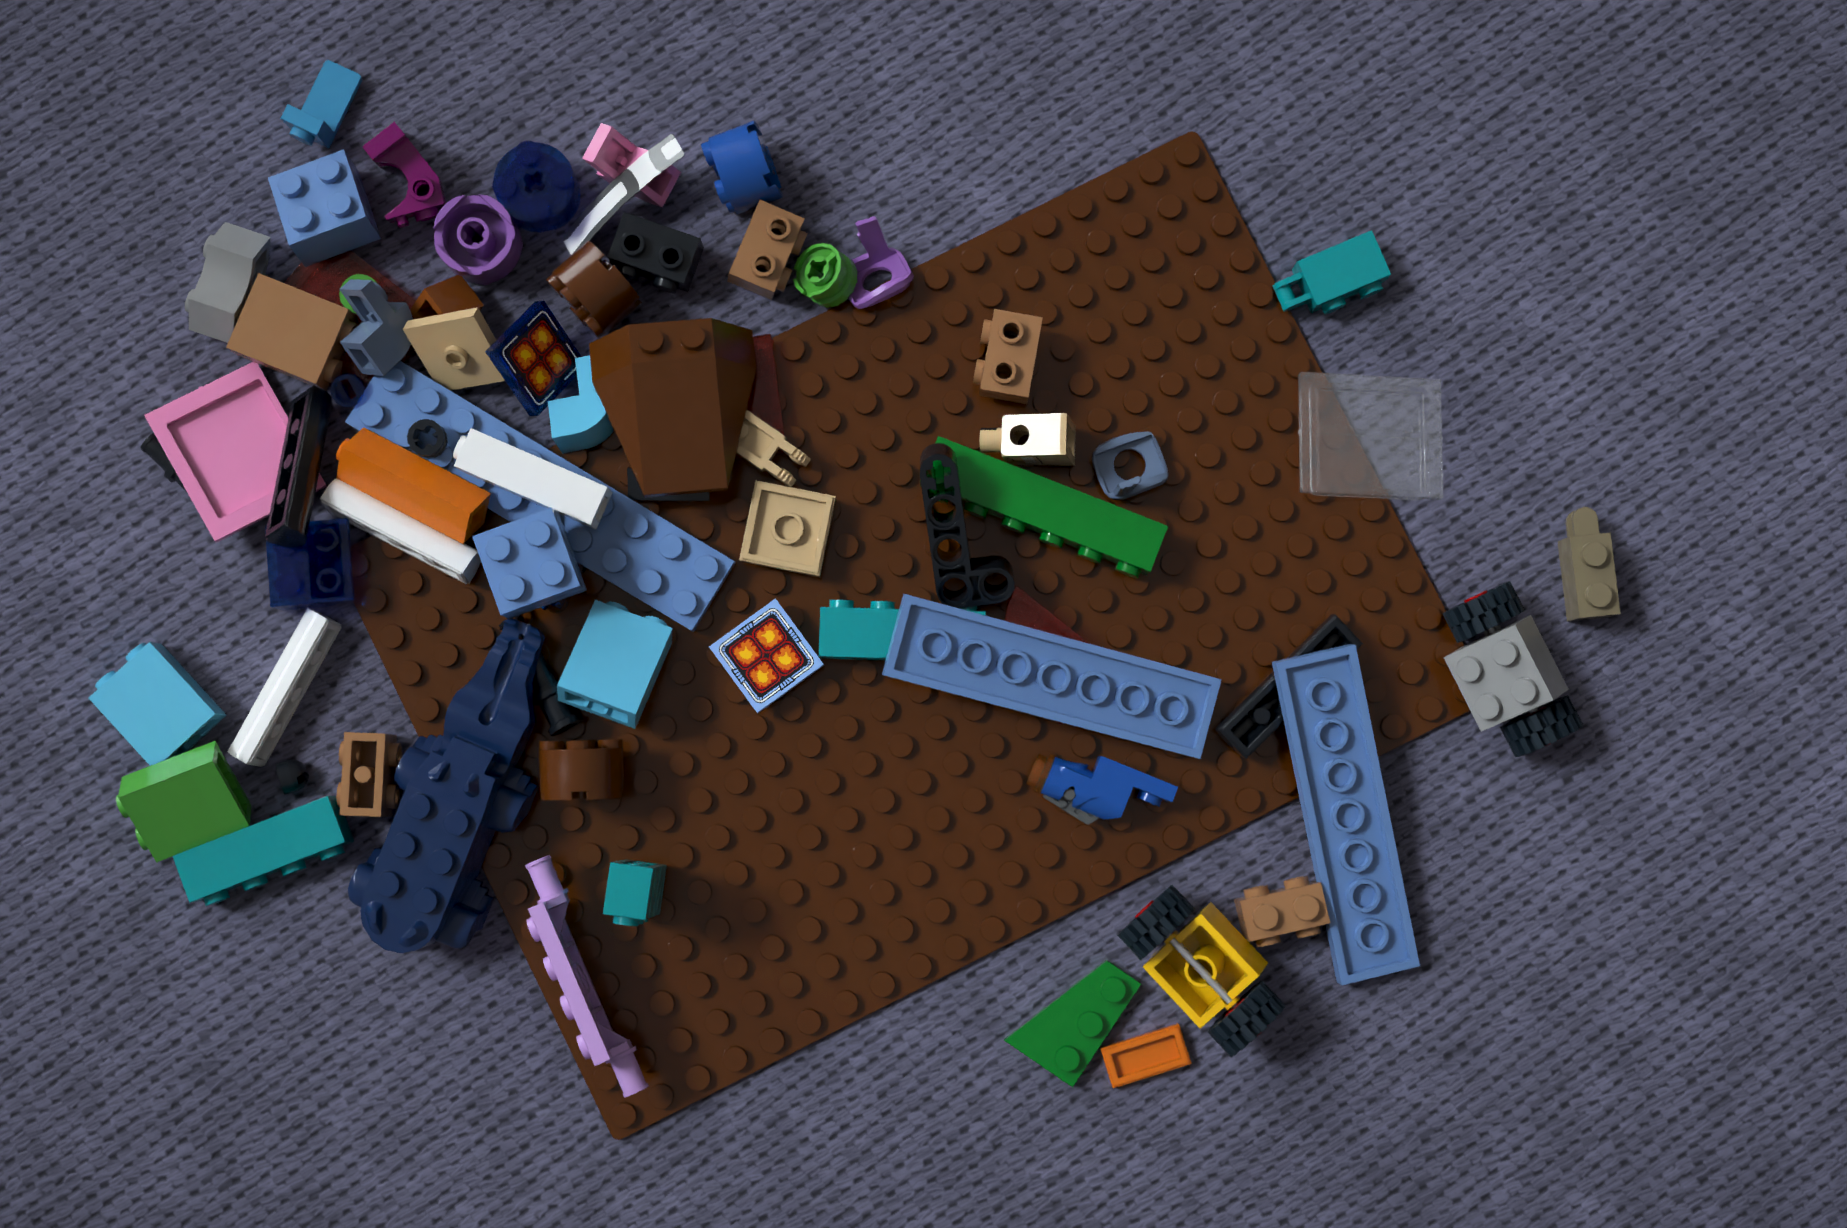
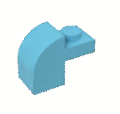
(581, 419)

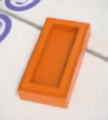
(1145, 1055)

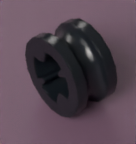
(425, 426)

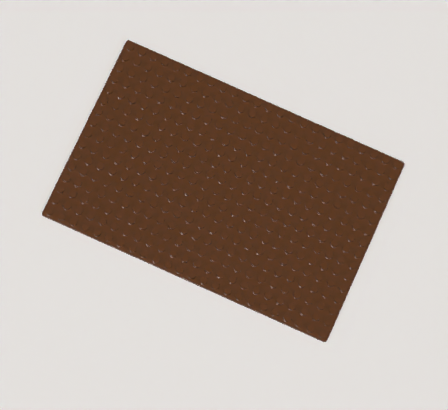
(887, 824)

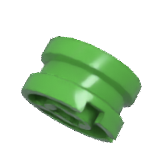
(838, 273)

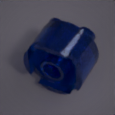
(531, 165)

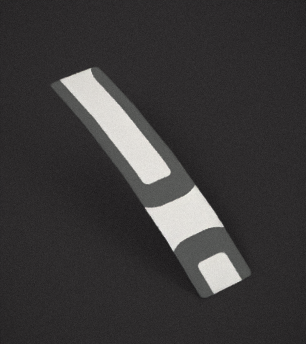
(621, 190)

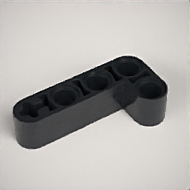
(953, 526)

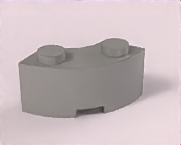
(229, 271)

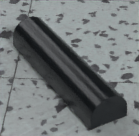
(299, 468)
(1261, 711)

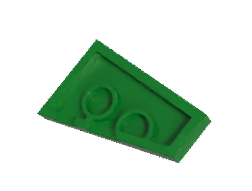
(1076, 1023)

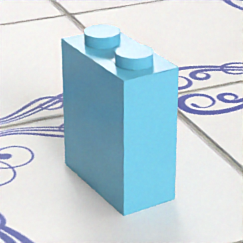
(615, 663)
(156, 704)

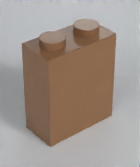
(292, 332)

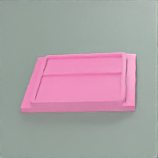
(226, 448)

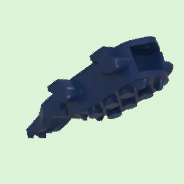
(453, 802)

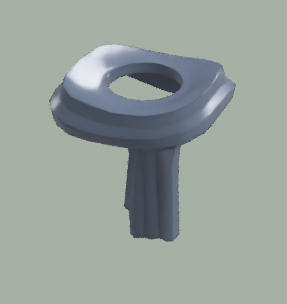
(1155, 466)

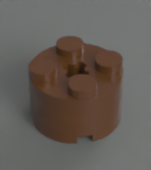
(594, 290)
(581, 769)

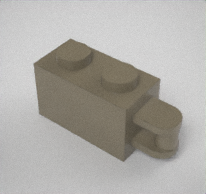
(1587, 568)

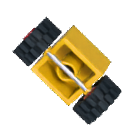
(1204, 968)

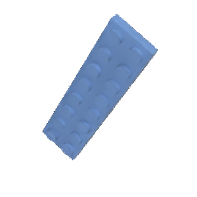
(1051, 676)
(1346, 813)

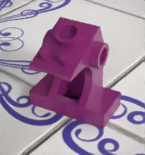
(395, 150)

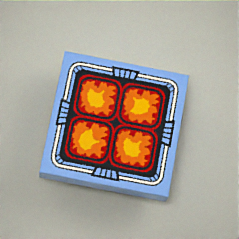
(766, 656)

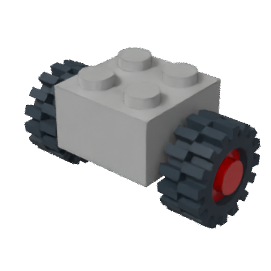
(1509, 672)

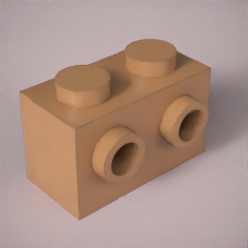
(767, 250)
(1008, 356)
(368, 774)
(1295, 909)

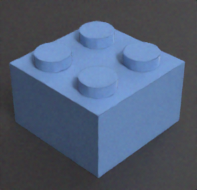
(324, 208)
(529, 563)

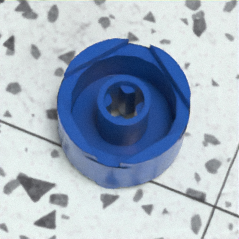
(743, 168)

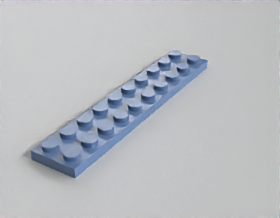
(630, 543)

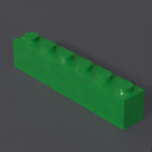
(1054, 512)

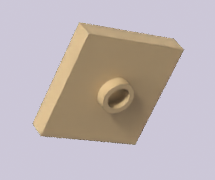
(454, 348)
(787, 528)

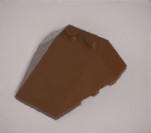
(676, 400)

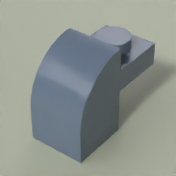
(379, 339)

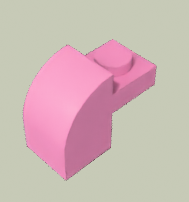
(613, 153)

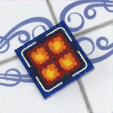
(535, 358)

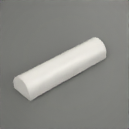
(401, 531)
(284, 688)

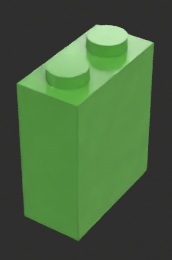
(184, 802)

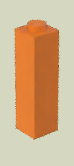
(412, 485)

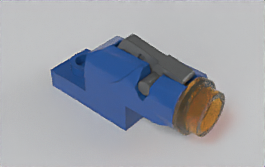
(1094, 792)

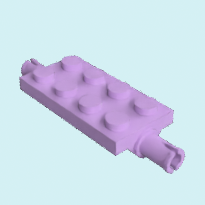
(580, 997)

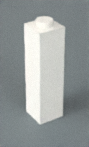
(531, 478)

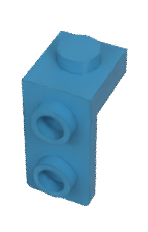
(324, 106)

